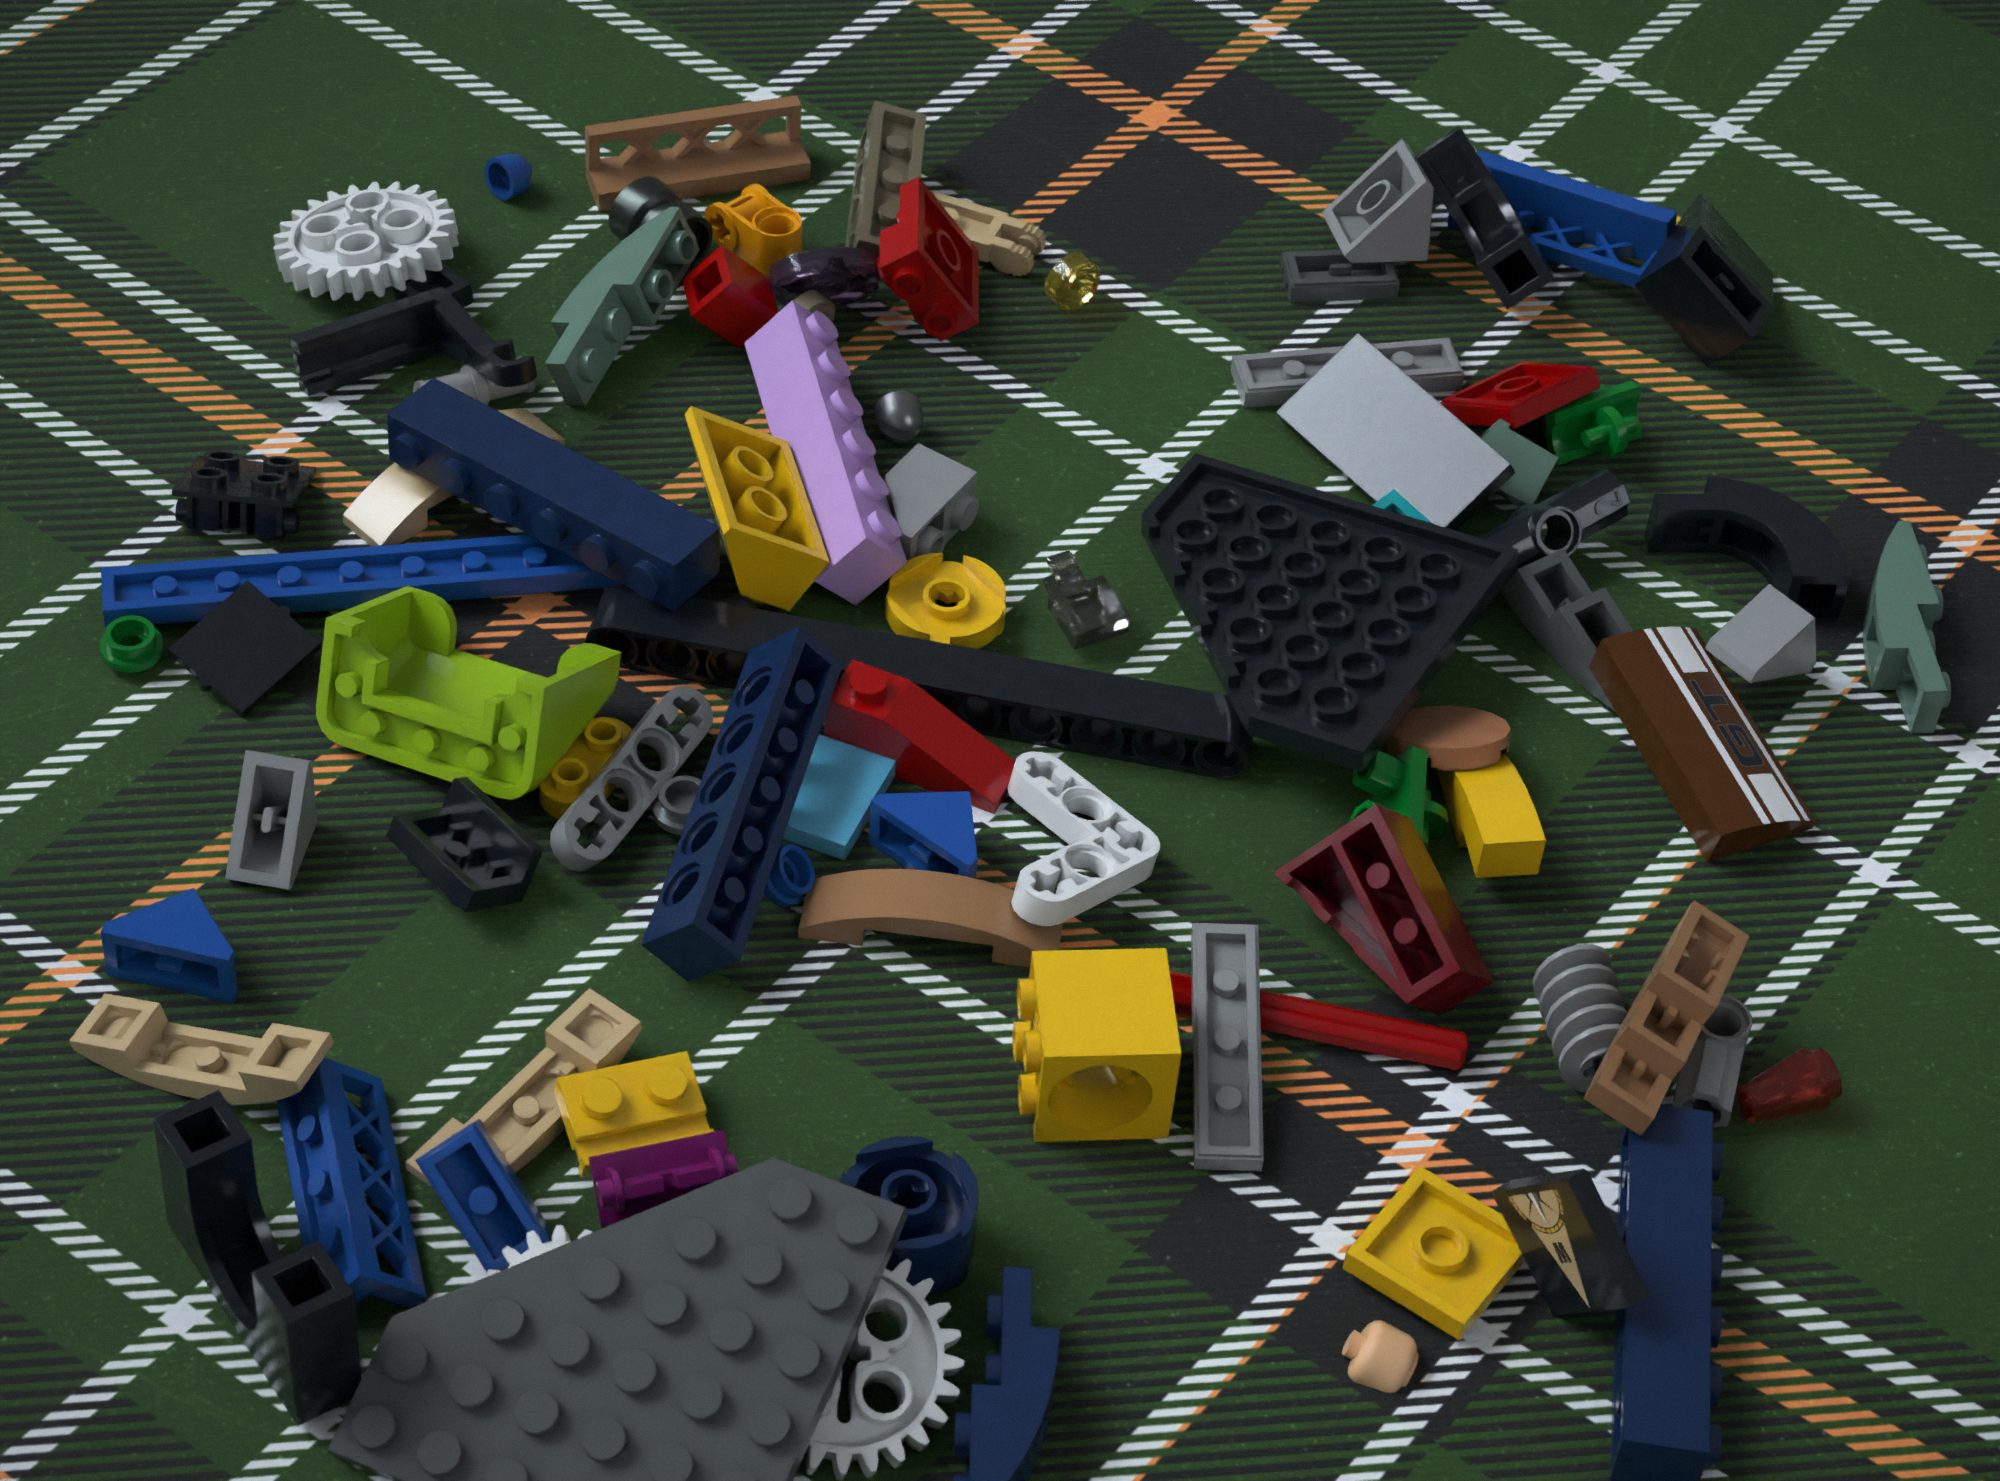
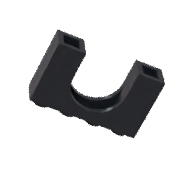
(286, 1309)

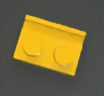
(630, 1106)

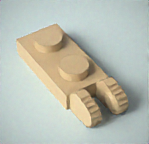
(996, 235)

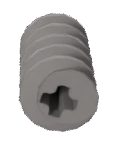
(1580, 1009)

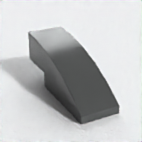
(1565, 615)

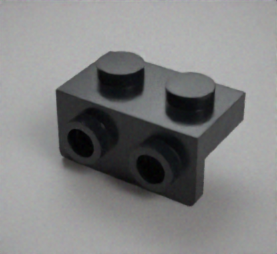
(469, 848)

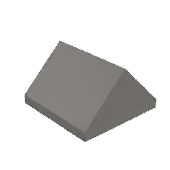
(1385, 211)

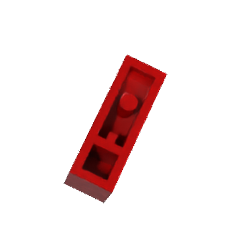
(917, 731)

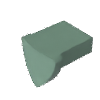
(1529, 461)

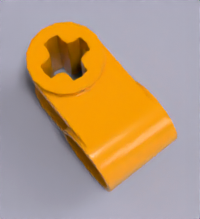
(756, 227)

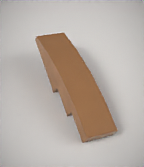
(1666, 1018)

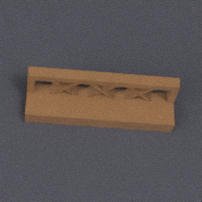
(695, 164)

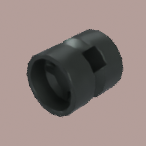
(648, 198)

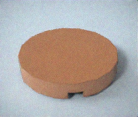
(1452, 736)

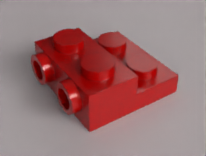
(930, 264)

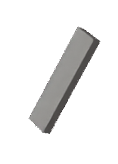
(1277, 376)
(1226, 1047)

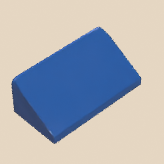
(483, 1195)

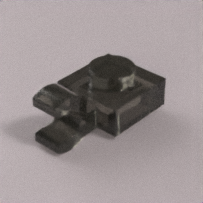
(1082, 607)

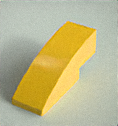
(1494, 819)

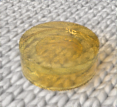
(1072, 281)

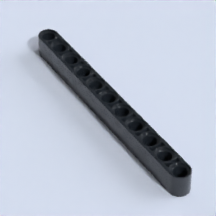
(985, 689)

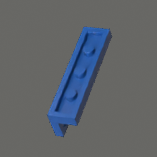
(1583, 213)
(332, 1178)

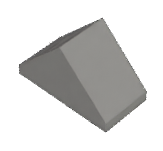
(1767, 639)
(272, 820)

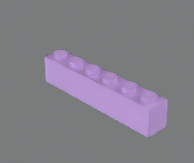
(815, 410)

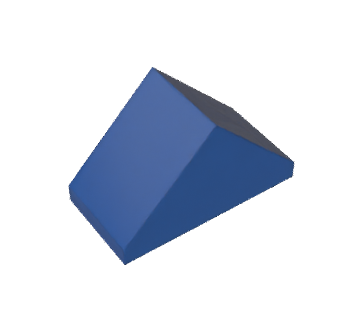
(926, 831)
(172, 948)

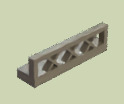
(885, 160)

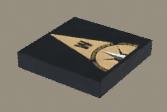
(1570, 1243)

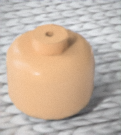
(1381, 1356)

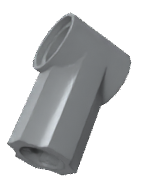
(1714, 1064)

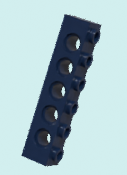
(743, 805)

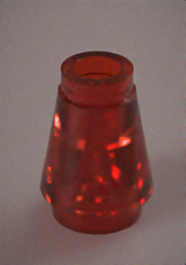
(1791, 1087)

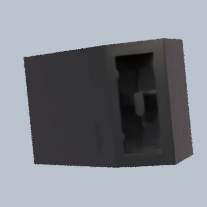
(1708, 284)

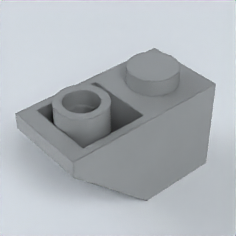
(930, 499)

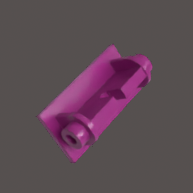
(656, 1173)

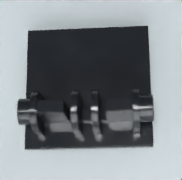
(226, 480)

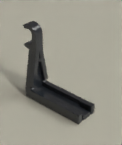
(400, 335)

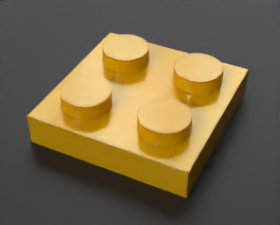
(1436, 1253)

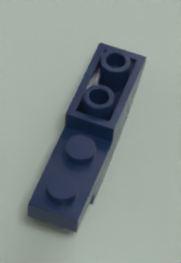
(1014, 1404)

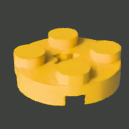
(927, 578)

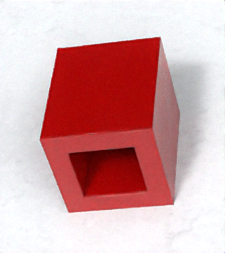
(729, 296)

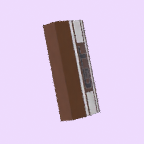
(1699, 740)

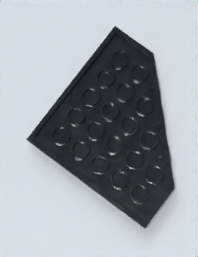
(1317, 603)

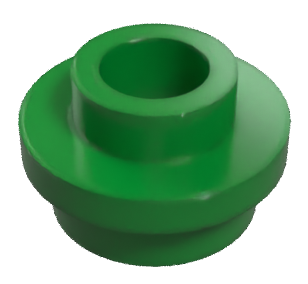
(131, 644)

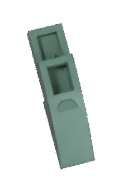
(616, 295)
(1899, 631)

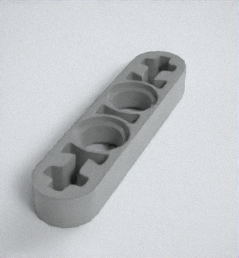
(632, 777)

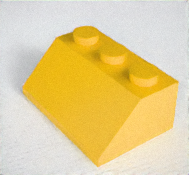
(758, 509)

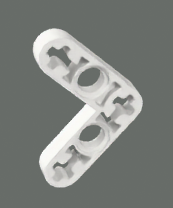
(1110, 846)

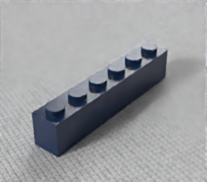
(554, 494)
(1666, 1339)

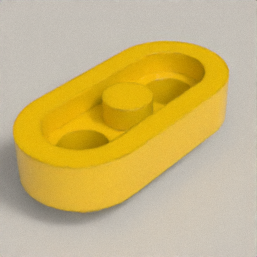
(582, 763)

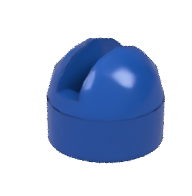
(508, 175)

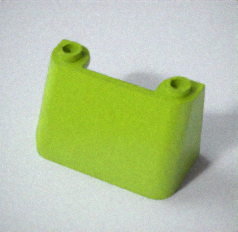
(416, 701)

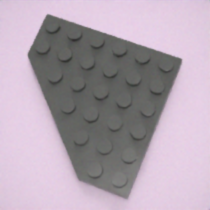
(640, 1350)

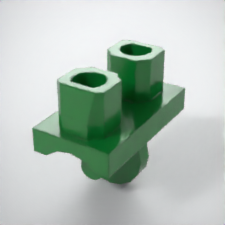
(1593, 423)
(1401, 787)

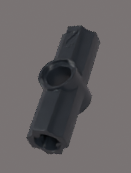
(1569, 518)

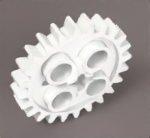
(366, 240)
(908, 1365)

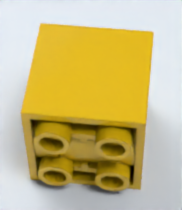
(1097, 1044)

